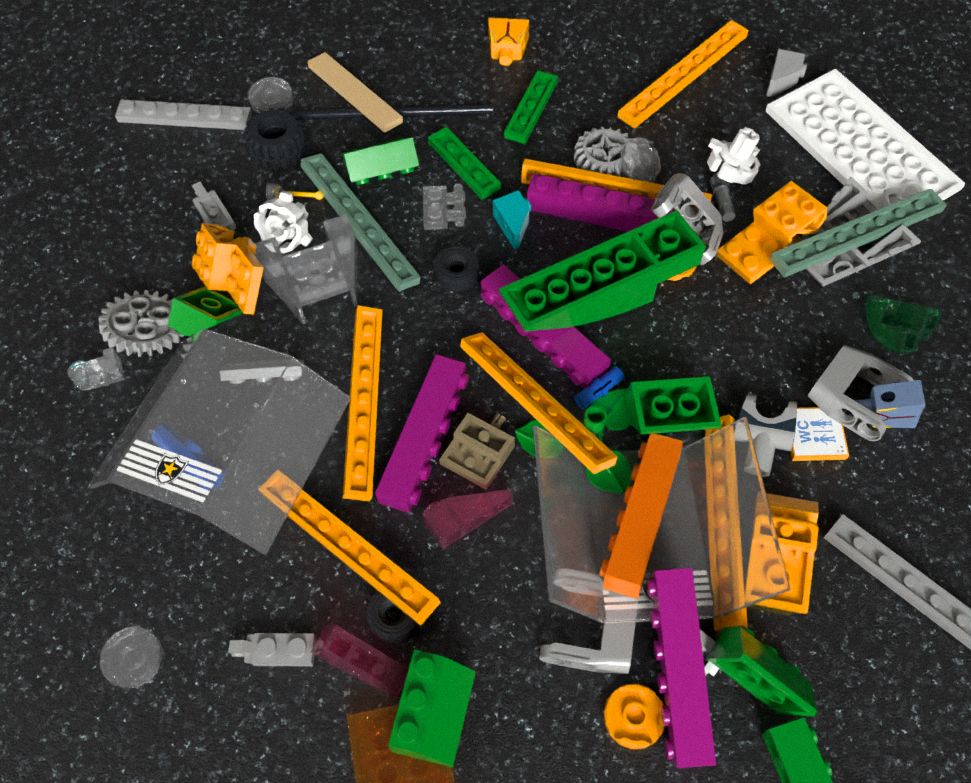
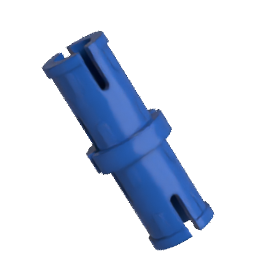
(599, 387)

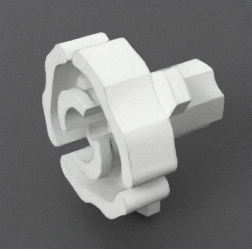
(736, 158)
(284, 222)

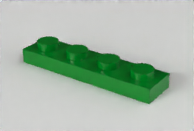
(531, 107)
(464, 163)

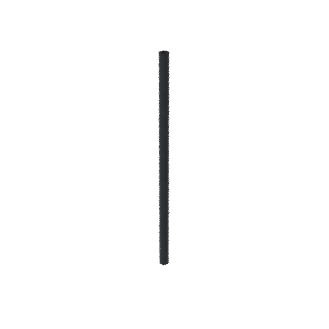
(403, 111)

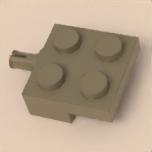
(478, 449)

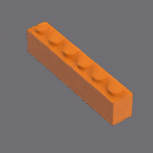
(642, 516)

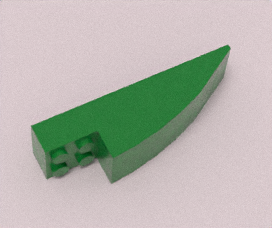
(605, 277)

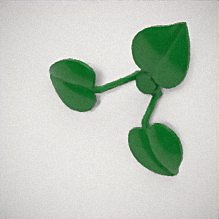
(603, 411)

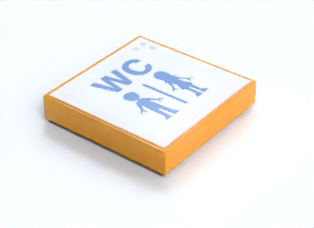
(818, 437)

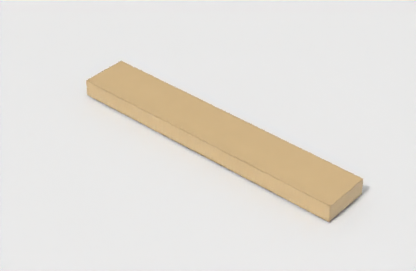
(355, 92)

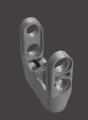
(705, 220)
(831, 386)
(612, 658)

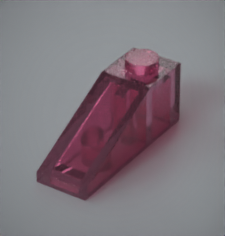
(462, 514)
(360, 660)

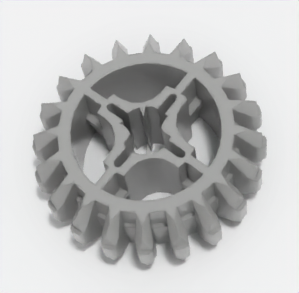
(601, 151)

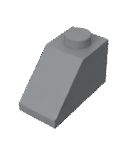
(786, 71)

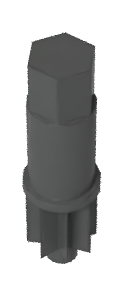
(723, 199)

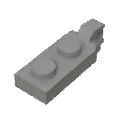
(211, 207)
(275, 649)

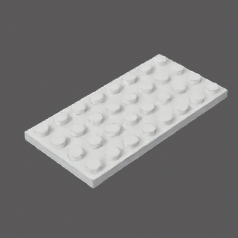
(860, 141)

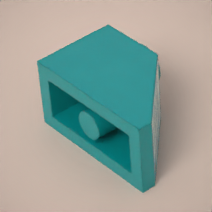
(512, 216)

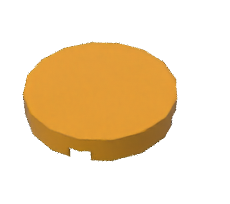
(634, 716)

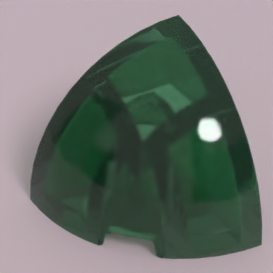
(900, 324)

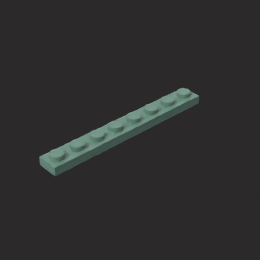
(363, 224)
(856, 232)

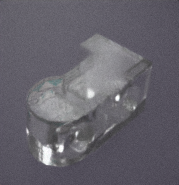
(97, 372)

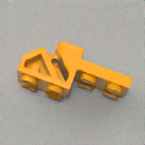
(774, 228)
(228, 264)
(797, 537)

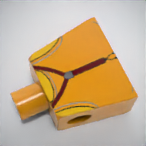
(508, 39)

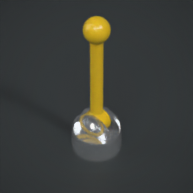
(273, 191)

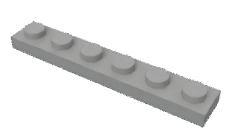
(183, 114)
(902, 578)

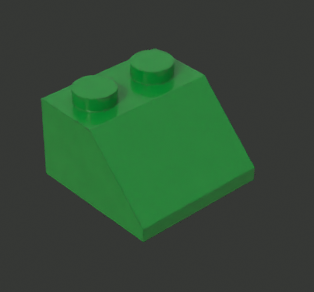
(200, 311)

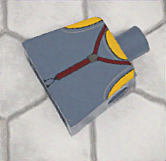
(897, 403)

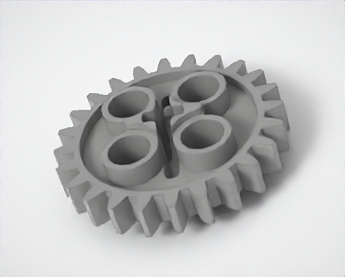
(138, 323)

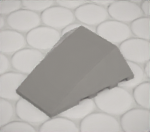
(845, 207)

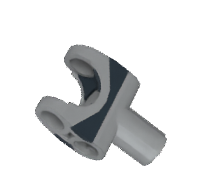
(769, 432)

